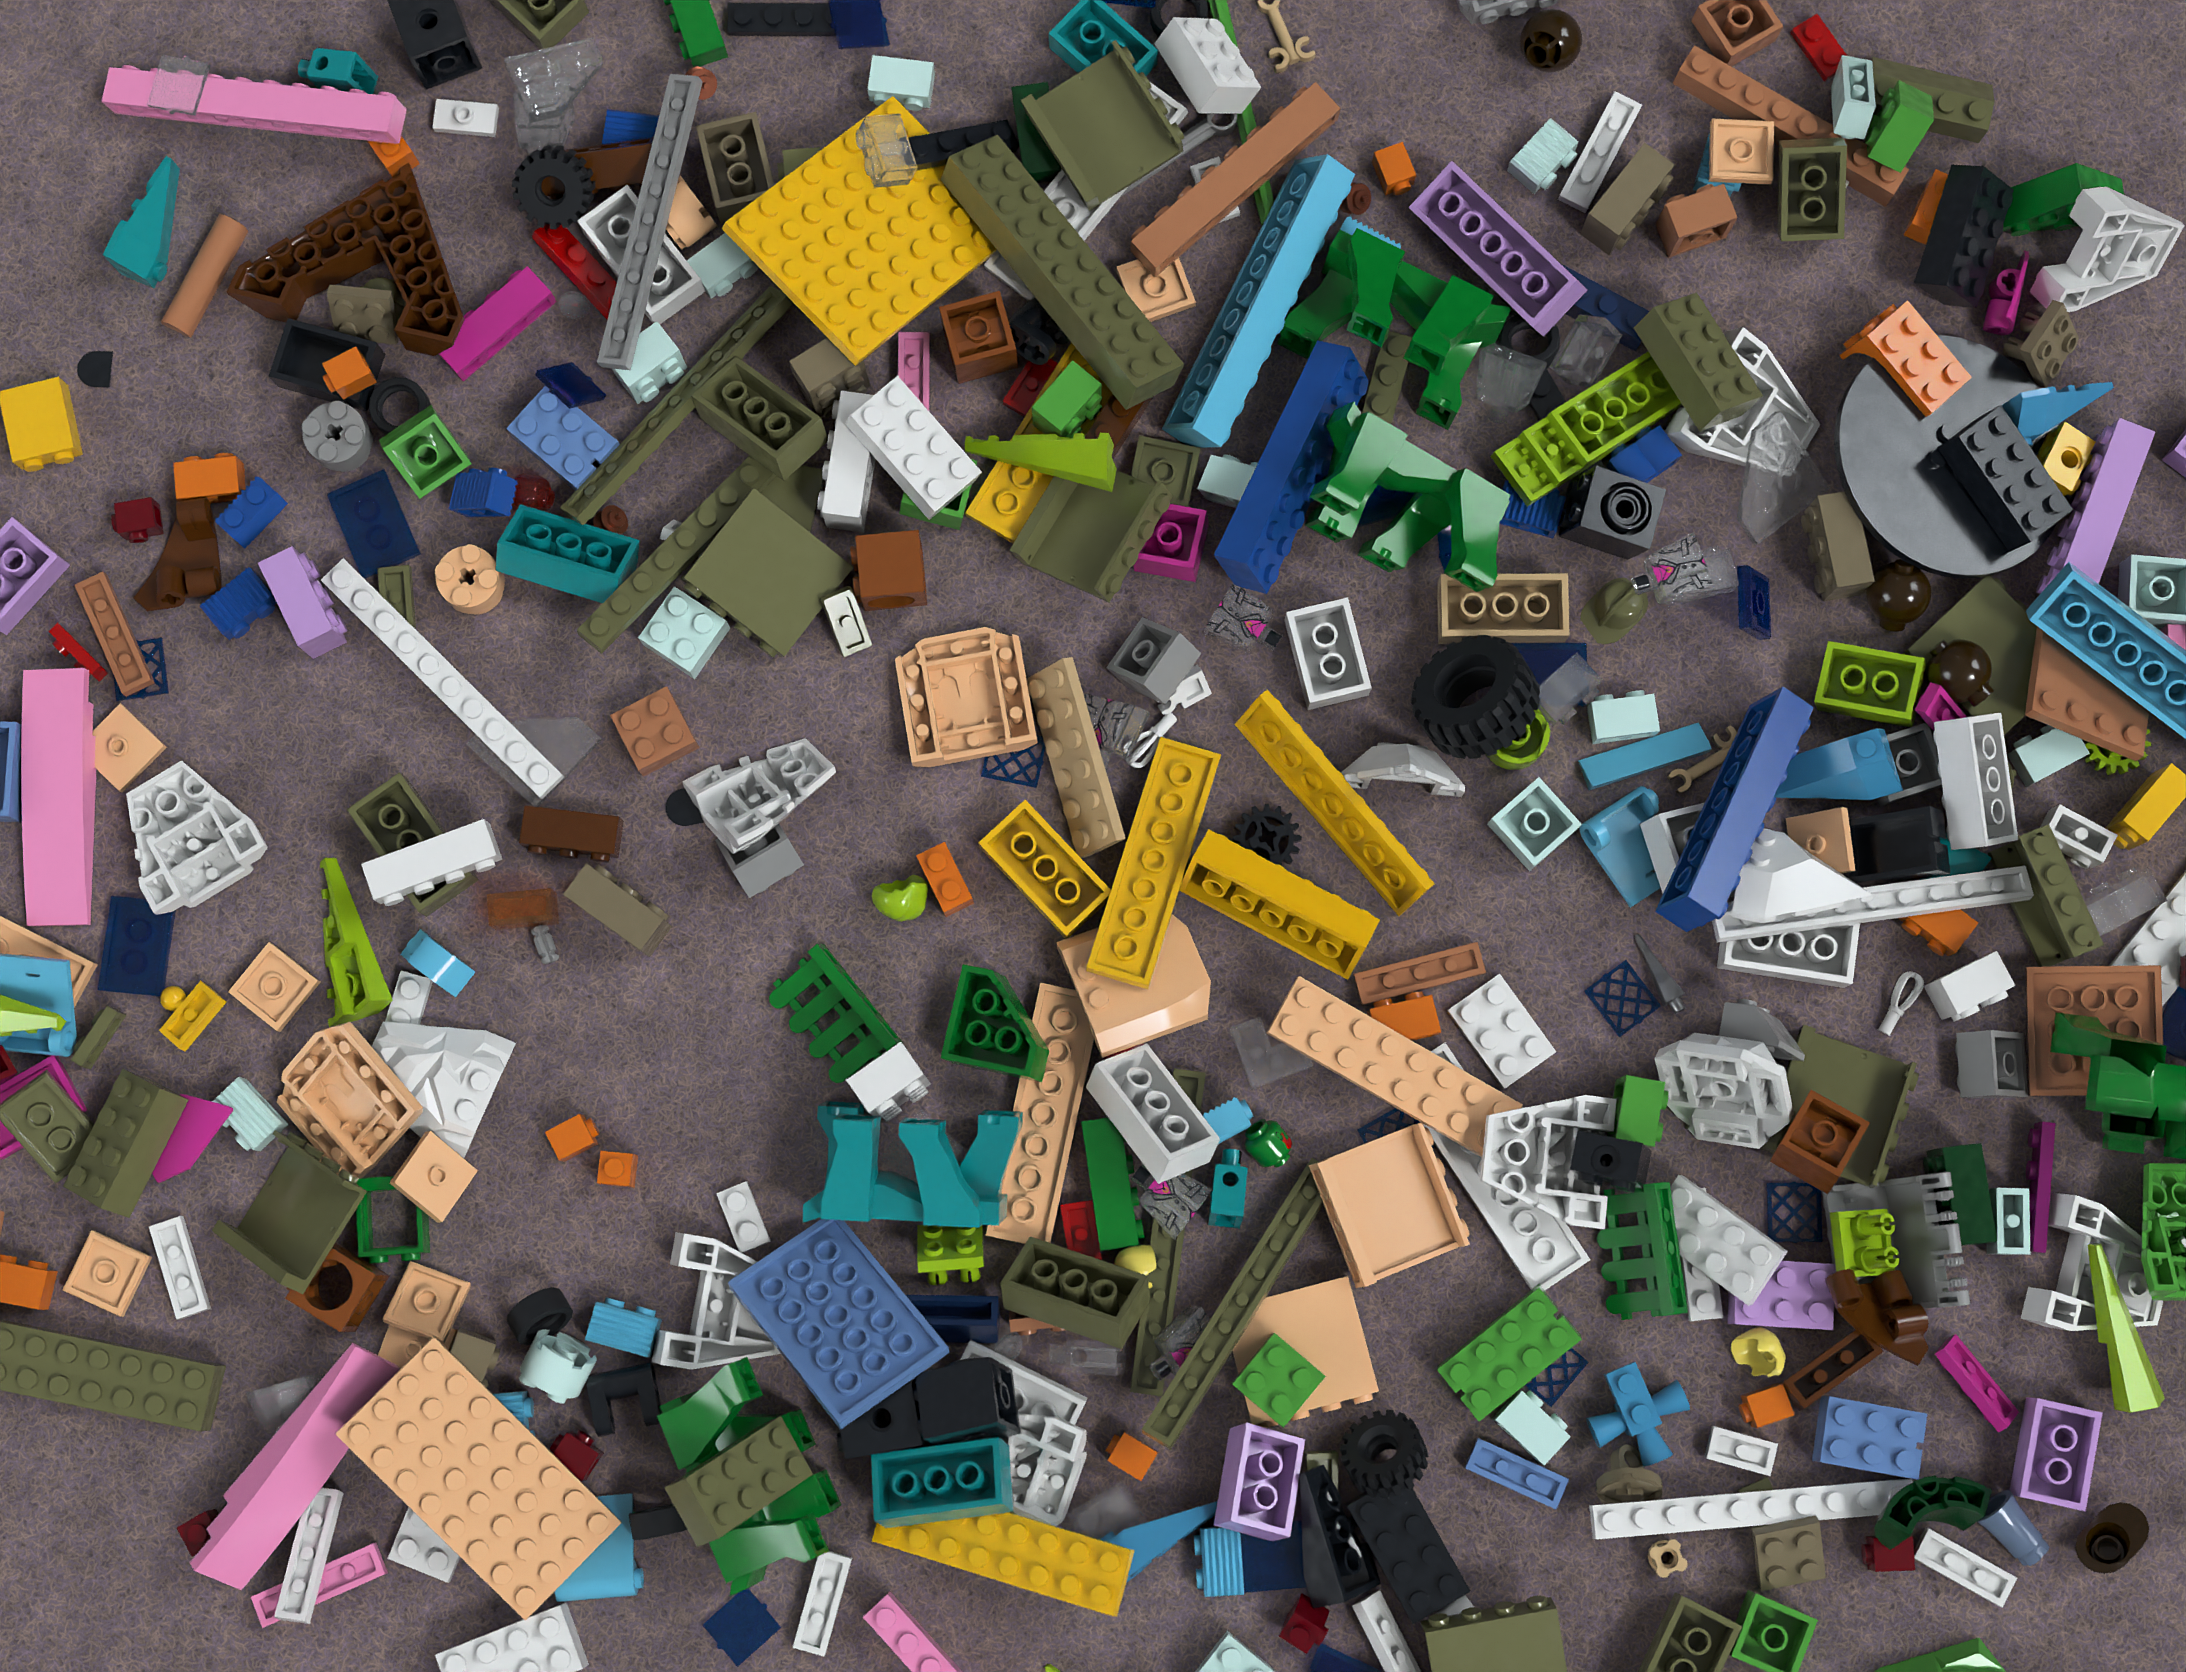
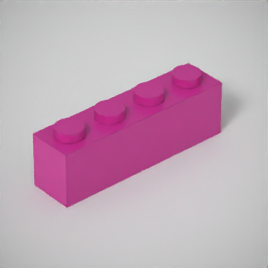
(497, 322)

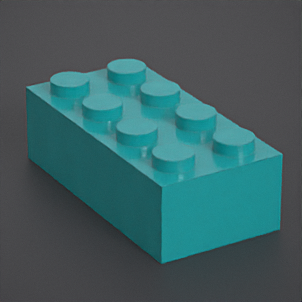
(565, 554)
(941, 1483)

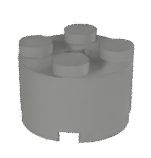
(327, 422)

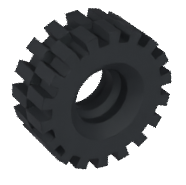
(566, 168)
(1377, 1436)

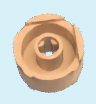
(688, 217)
(457, 568)

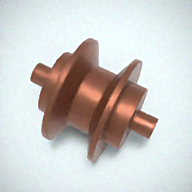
(708, 78)
(1357, 200)
(611, 519)

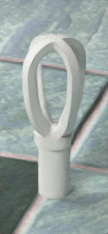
(1153, 737)
(1895, 1011)

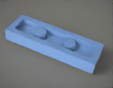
(1516, 1473)

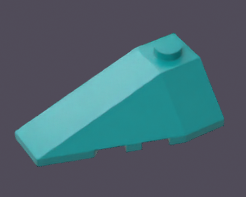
(142, 243)

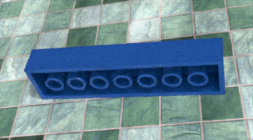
(1289, 468)
(1735, 810)

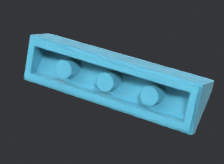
(1644, 756)

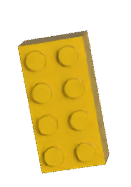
(1045, 869)

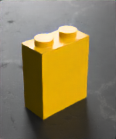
(40, 424)
(2149, 807)

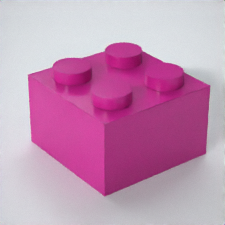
(1175, 544)

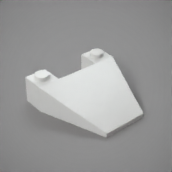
(2116, 250)
(1731, 439)
(2073, 1302)
(720, 1324)

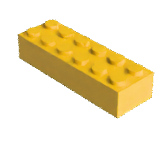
(1278, 904)

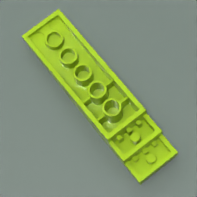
(1586, 429)

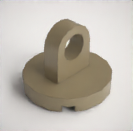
(1627, 1482)

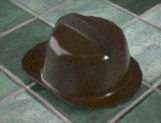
(2112, 1538)

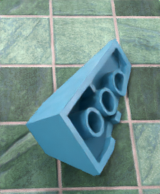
(2044, 408)
(1845, 769)
(1159, 1535)

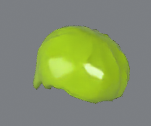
(901, 899)

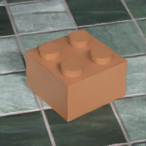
(1736, 27)
(1696, 219)
(654, 731)

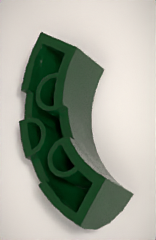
(1931, 1499)

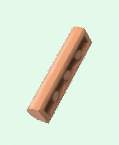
(204, 275)

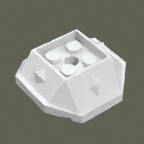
(1725, 1089)

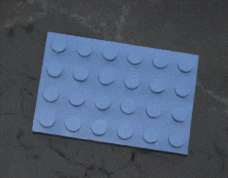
(838, 1319)

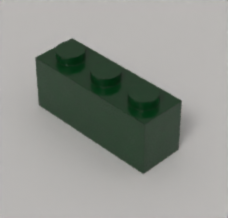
(1033, 151)

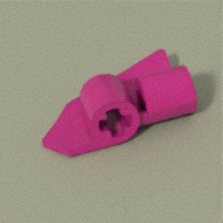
(2004, 304)
(190, 1136)

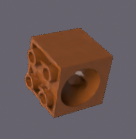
(978, 337)
(889, 570)
(1819, 1142)
(366, 1287)

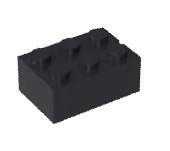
(301, 356)
(1898, 847)

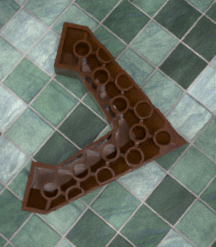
(377, 226)

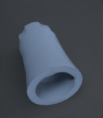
(2014, 1529)

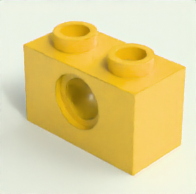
(2065, 456)

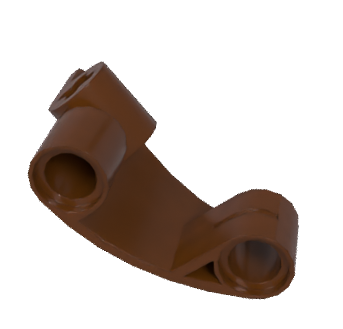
(188, 562)
(1882, 1312)

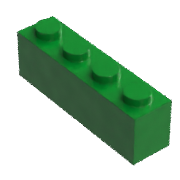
(699, 30)
(1111, 1185)

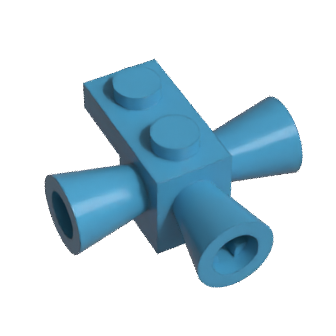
(1637, 1413)

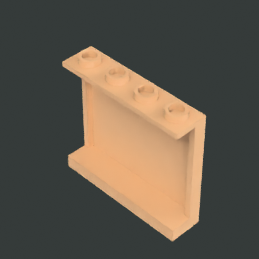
(1389, 1204)
(1323, 1329)

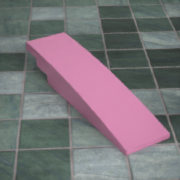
(57, 796)
(289, 1470)

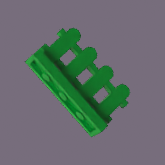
(831, 997)
(1659, 1247)

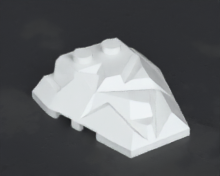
(757, 796)
(189, 839)
(447, 1073)
(1532, 1153)
(1045, 1466)

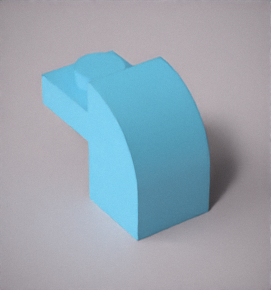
(437, 963)

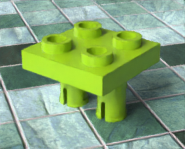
(1863, 1241)
(949, 1249)

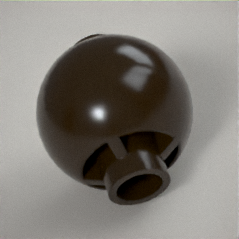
(1551, 40)
(1898, 595)
(1961, 670)

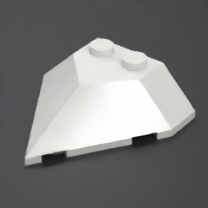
(1405, 764)
(1789, 880)

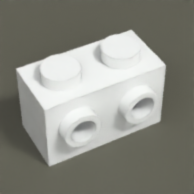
(2079, 837)

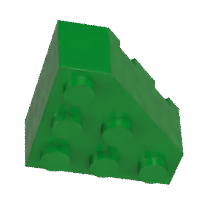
(2049, 199)
(992, 1028)

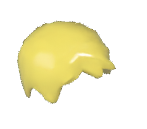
(1138, 1259)
(1760, 1351)

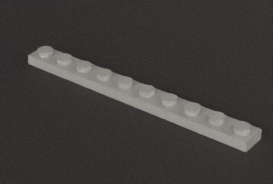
(649, 222)

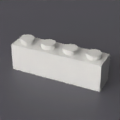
(432, 862)

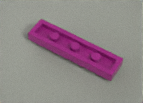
(2040, 1175)

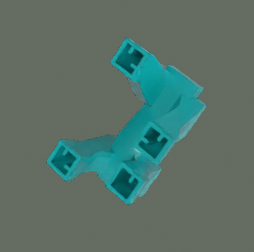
(944, 1191)

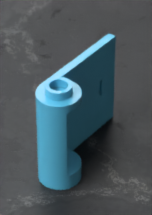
(1620, 846)
(48, 991)
(611, 1566)

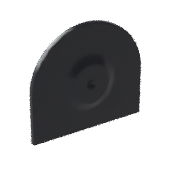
(95, 368)
(682, 810)

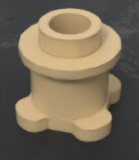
(1675, 1561)

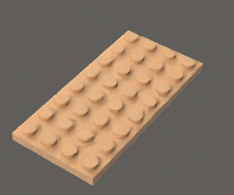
(478, 1478)

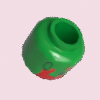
(1268, 1143)

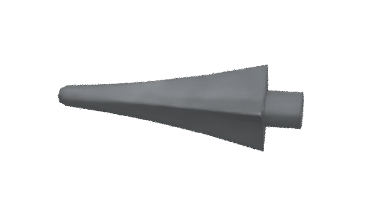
(1666, 987)

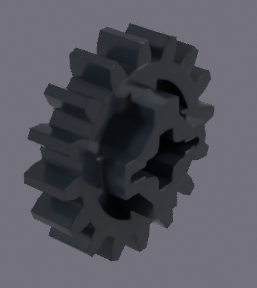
(1280, 833)

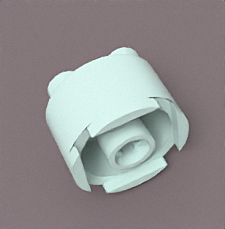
(557, 1365)

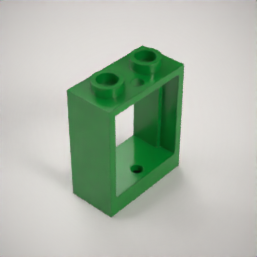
(365, 1227)

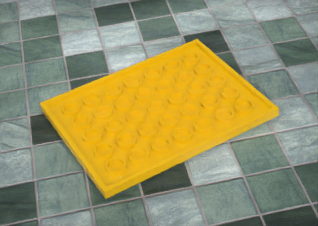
(859, 253)

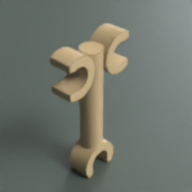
(1289, 53)
(1707, 764)

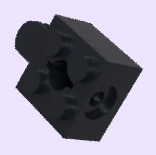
(1610, 1160)

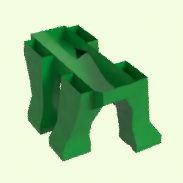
(1448, 317)
(1377, 453)
(2127, 1085)
(707, 1423)

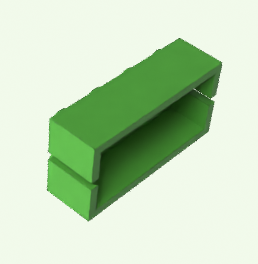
(1509, 1352)

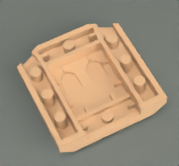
(965, 697)
(1132, 1015)
(347, 1099)

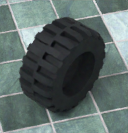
(1492, 719)

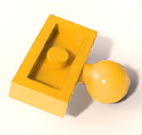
(190, 1013)

